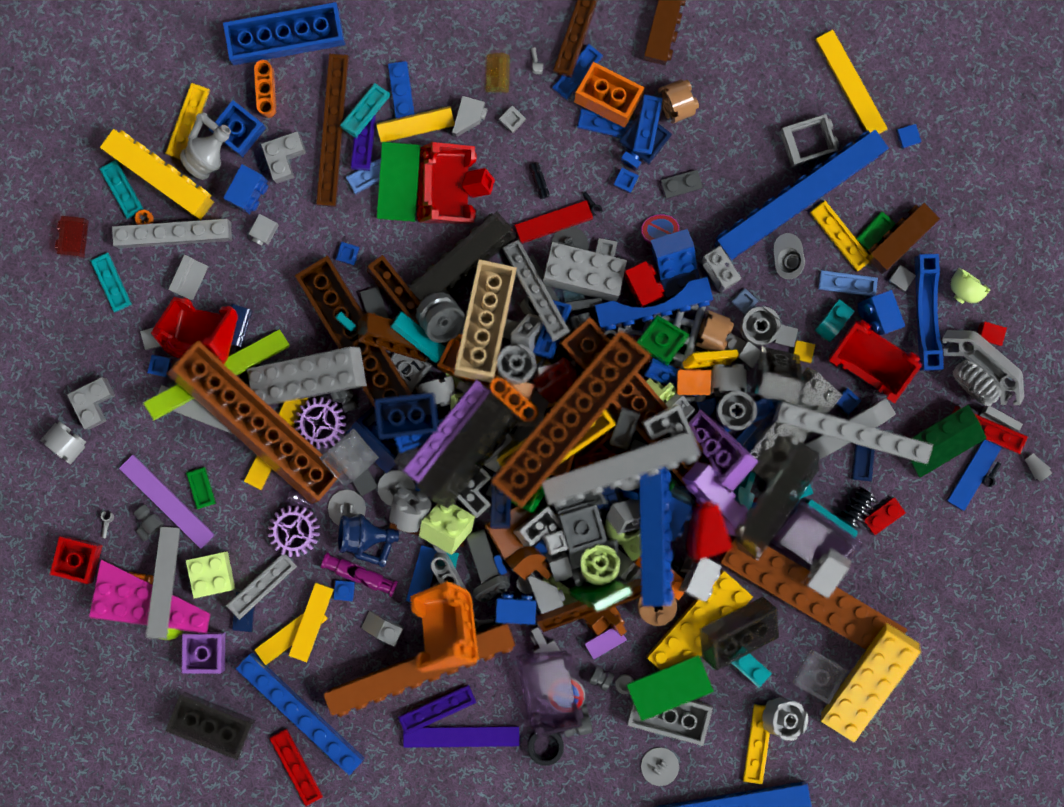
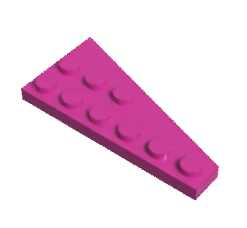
(128, 600)

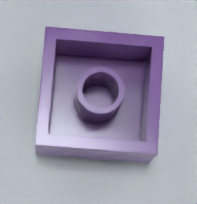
(203, 652)

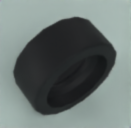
(546, 761)

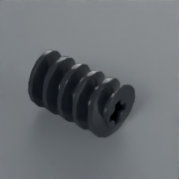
(858, 508)

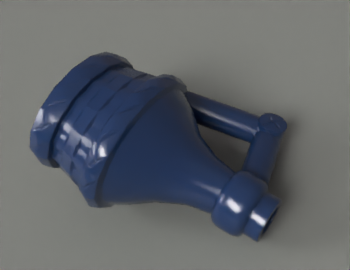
(359, 534)

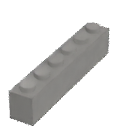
(172, 233)

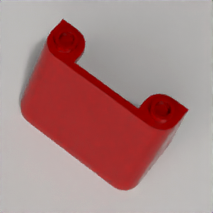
(440, 183)
(184, 326)
(876, 360)
(706, 532)

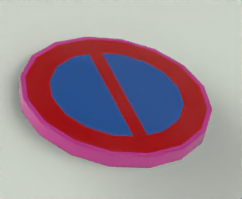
(659, 226)

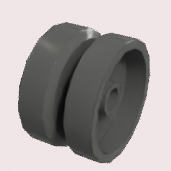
(440, 317)

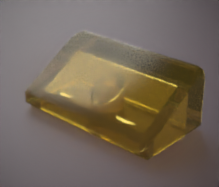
(498, 73)

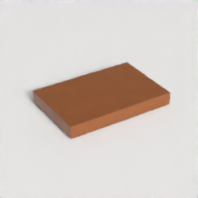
(505, 539)

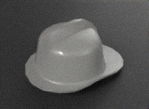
(789, 256)

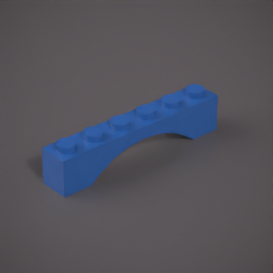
(694, 293)
(929, 341)

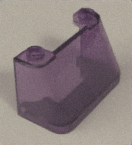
(812, 534)
(548, 692)

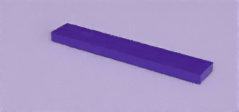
(463, 737)

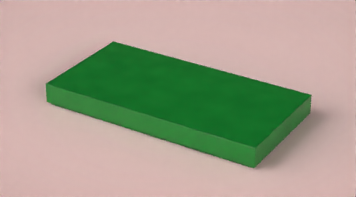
(398, 181)
(600, 595)
(670, 687)

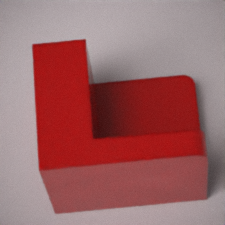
(478, 183)
(992, 333)

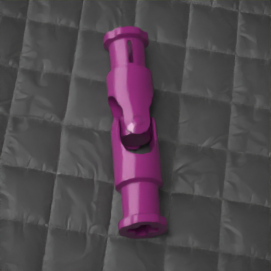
(369, 578)

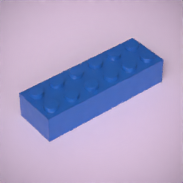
(284, 33)

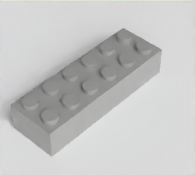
(308, 376)

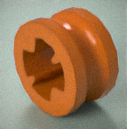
(143, 212)

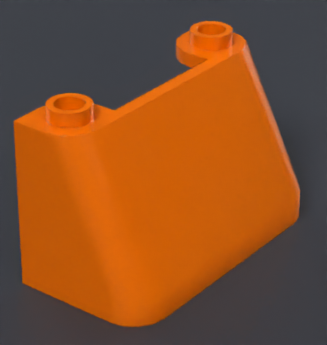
(446, 627)

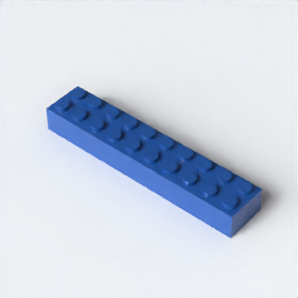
(803, 194)

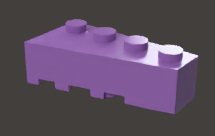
(725, 453)
(705, 486)

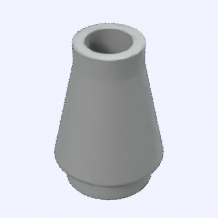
(1038, 467)

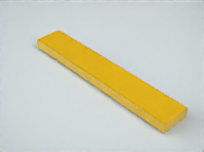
(850, 82)
(260, 470)

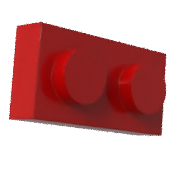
(884, 516)

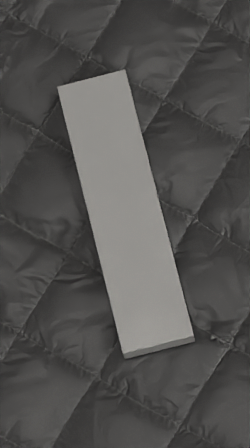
(261, 586)

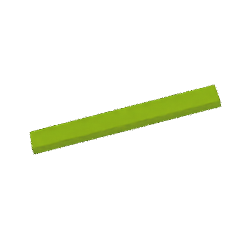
(237, 363)

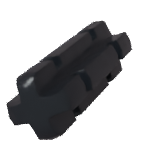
(539, 180)

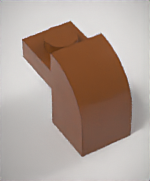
(528, 559)
(602, 620)

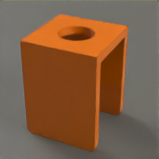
(693, 381)

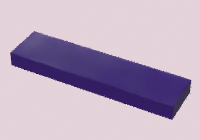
(437, 710)

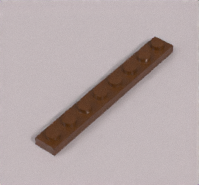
(332, 131)

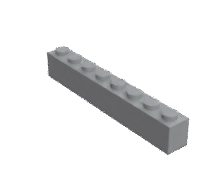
(852, 432)
(621, 468)

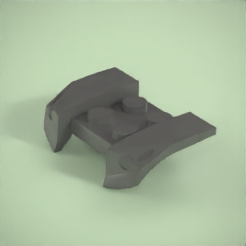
(583, 526)

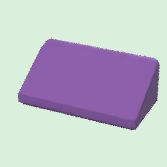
(604, 642)

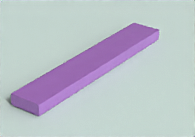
(447, 431)
(167, 501)

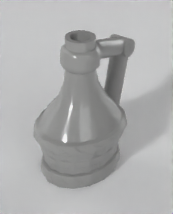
(203, 153)

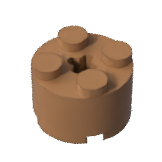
(678, 100)
(714, 332)
(660, 616)

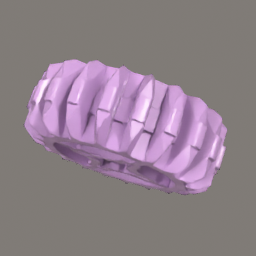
(323, 414)
(286, 546)

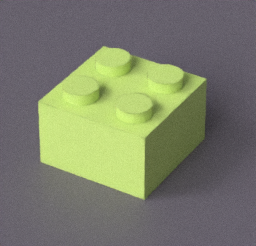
(446, 527)
(210, 574)

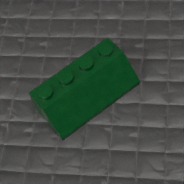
(949, 439)

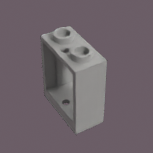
(790, 145)
(715, 267)

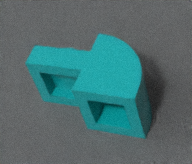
(834, 320)
(742, 491)

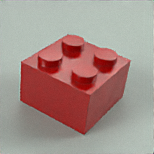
(643, 284)
(76, 559)

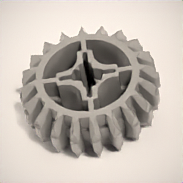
(977, 383)

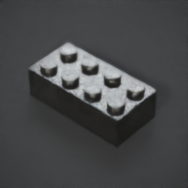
(779, 375)
(739, 633)
(210, 725)

